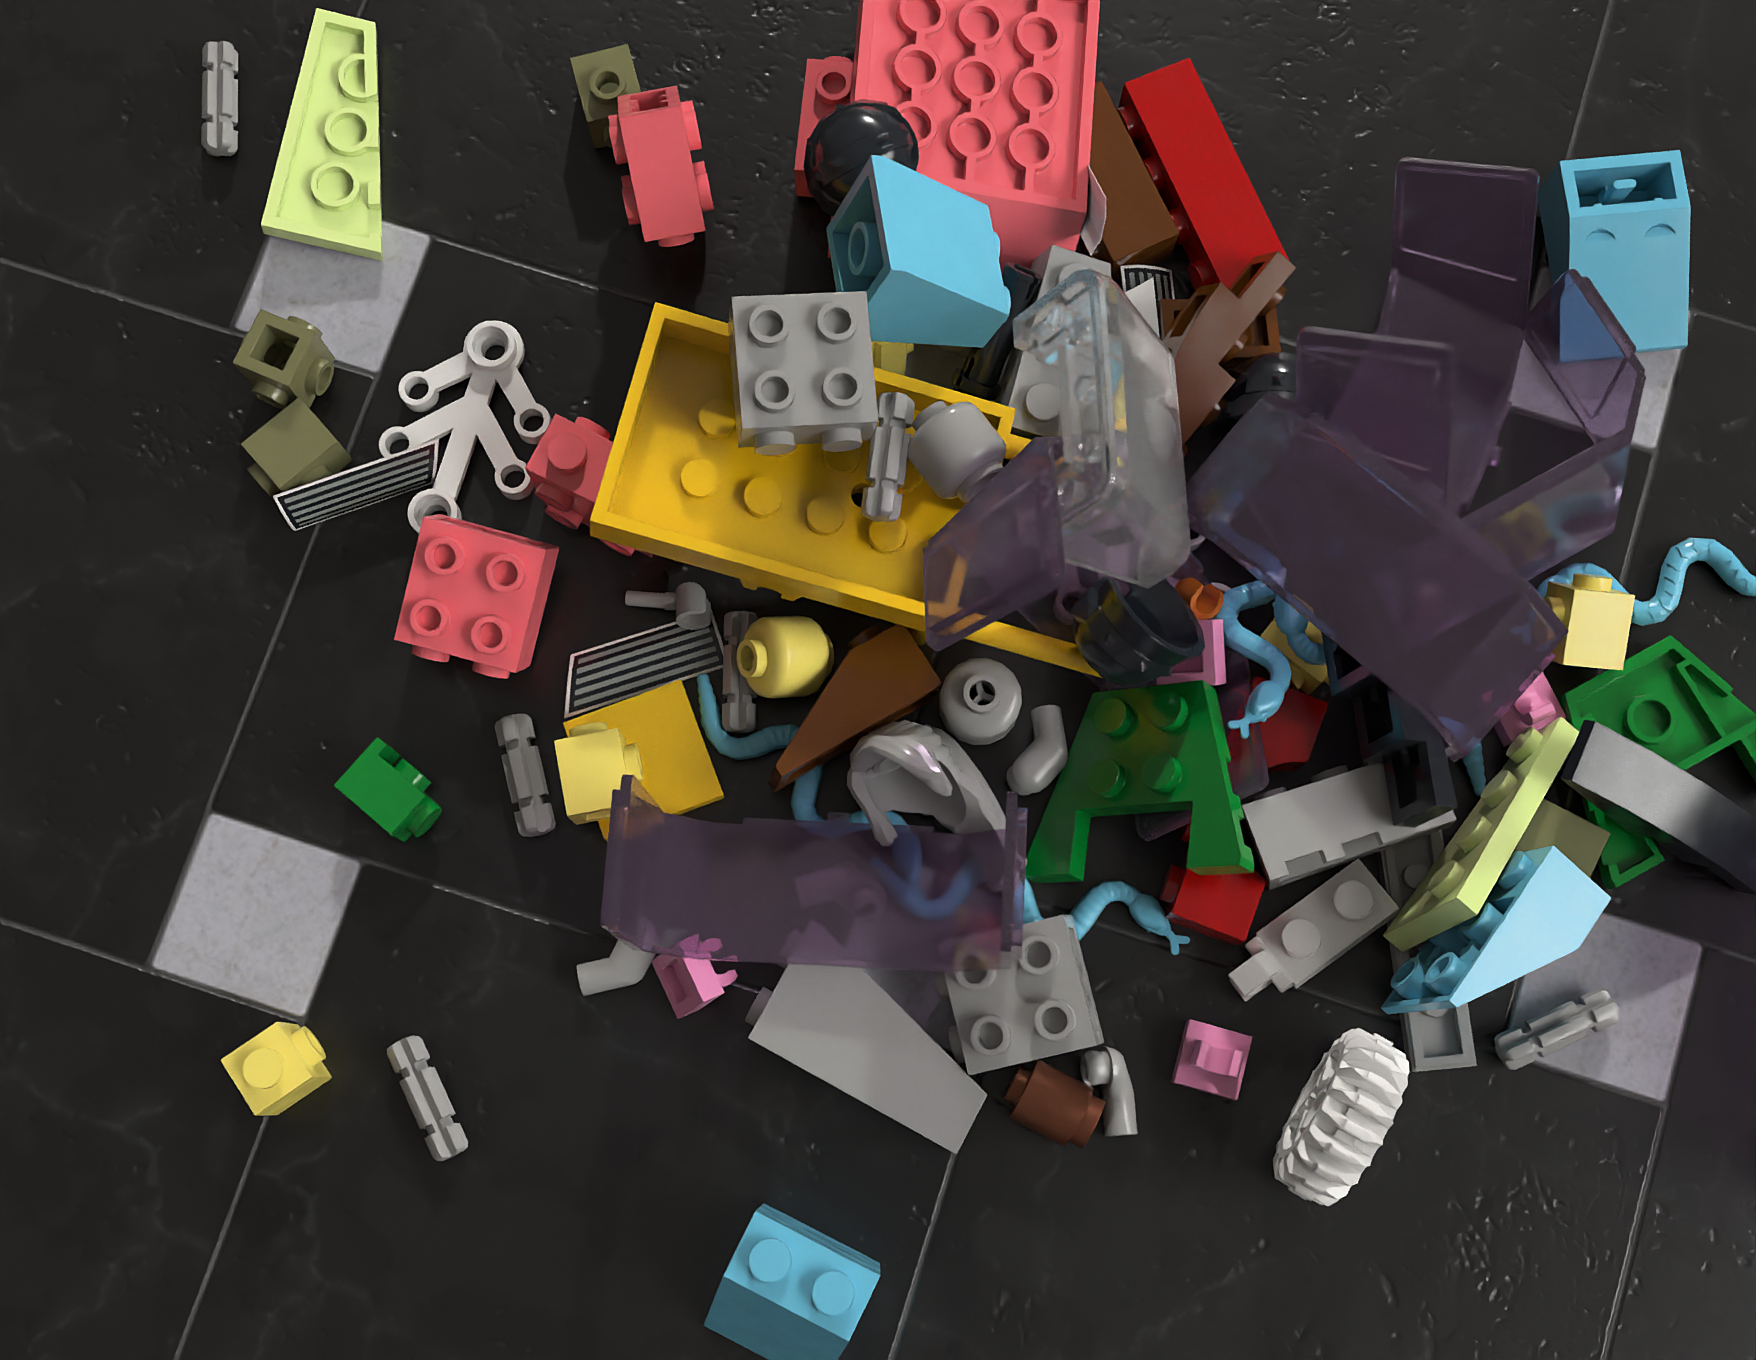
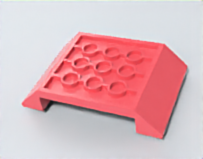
(994, 103)

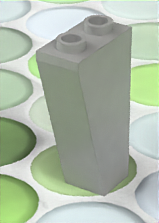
(868, 1046)

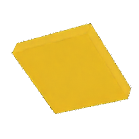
(669, 745)

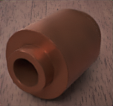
(1053, 1104)

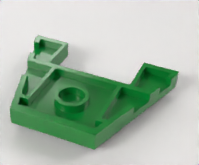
(1671, 708)
(1145, 755)

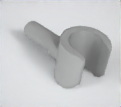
(689, 601)

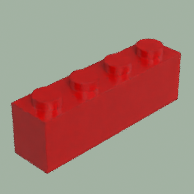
(1196, 173)

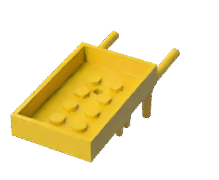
(779, 519)

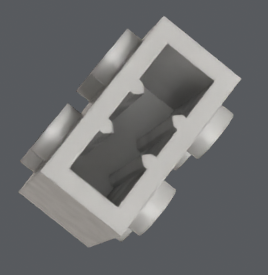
(802, 371)
(1027, 1010)

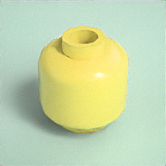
(785, 656)

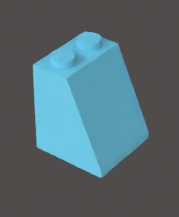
(919, 257)
(791, 1290)

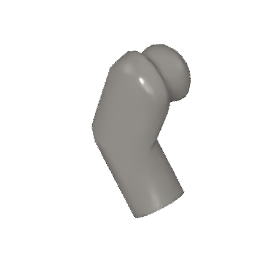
(1044, 756)

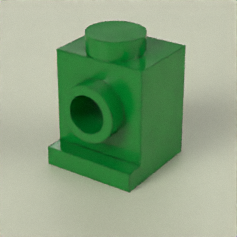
(390, 793)

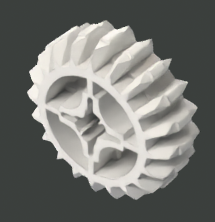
(1341, 1117)

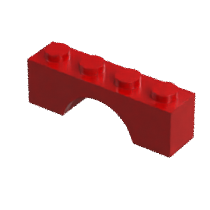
(1226, 903)

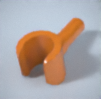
(1202, 600)

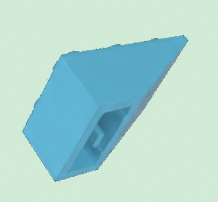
(1629, 234)
(1529, 919)

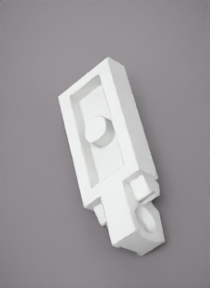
(1315, 932)

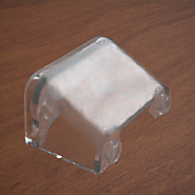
(1120, 430)

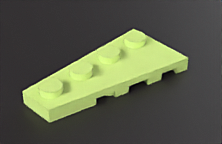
(330, 150)
(1485, 841)

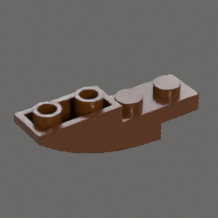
(1213, 332)

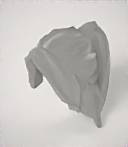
(920, 772)

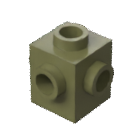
(284, 360)

